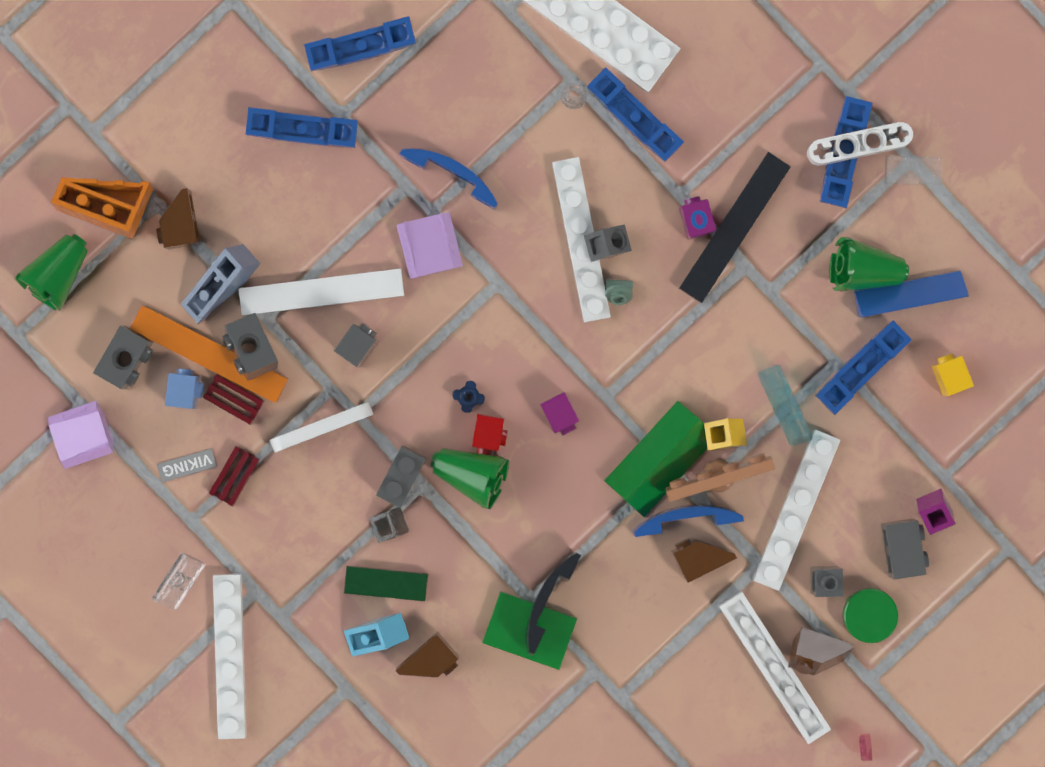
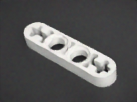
(858, 139)
(321, 427)

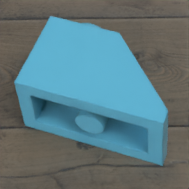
(376, 635)

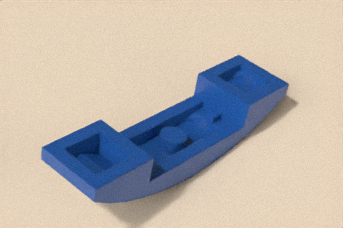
(360, 45)
(634, 115)
(301, 128)
(422, 157)
(839, 175)
(862, 367)
(653, 524)

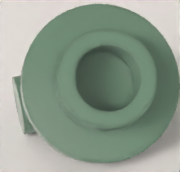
(618, 291)

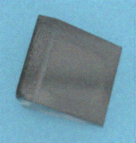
(389, 524)

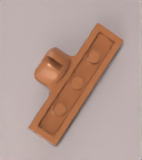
(719, 476)

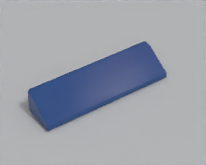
(911, 294)

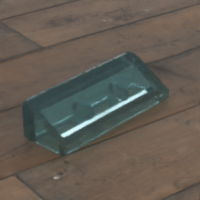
(785, 405)

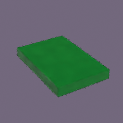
(509, 626)

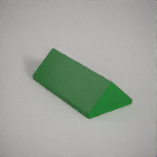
(659, 459)

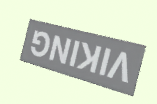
(186, 465)

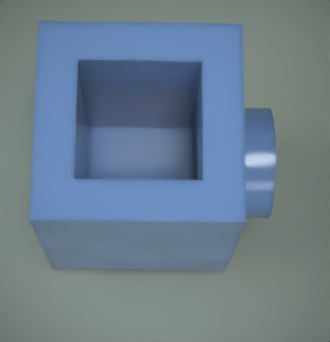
(183, 389)

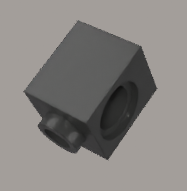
(607, 243)
(827, 581)

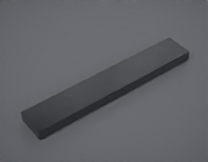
(734, 227)

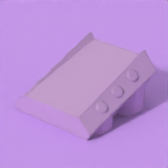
(429, 245)
(81, 434)

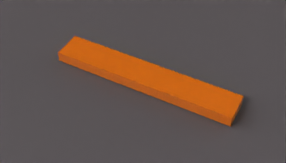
(203, 352)

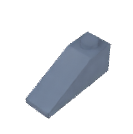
(220, 281)

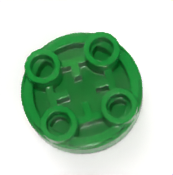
(870, 615)

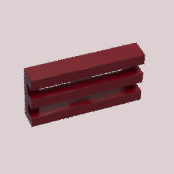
(213, 388)
(223, 496)

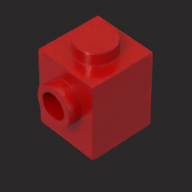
(489, 434)

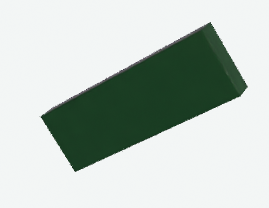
(386, 583)

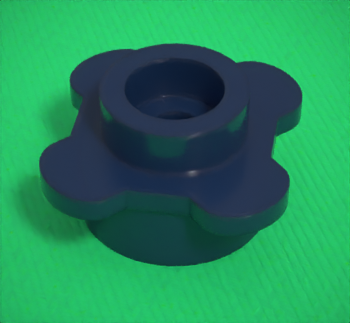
(476, 397)

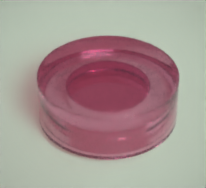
(865, 747)

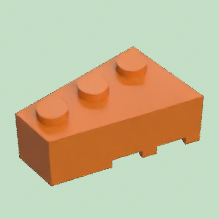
(107, 204)

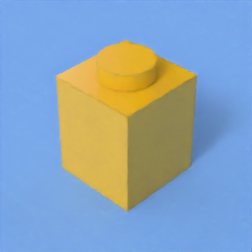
(952, 374)
(725, 434)

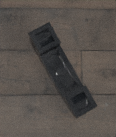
(533, 632)

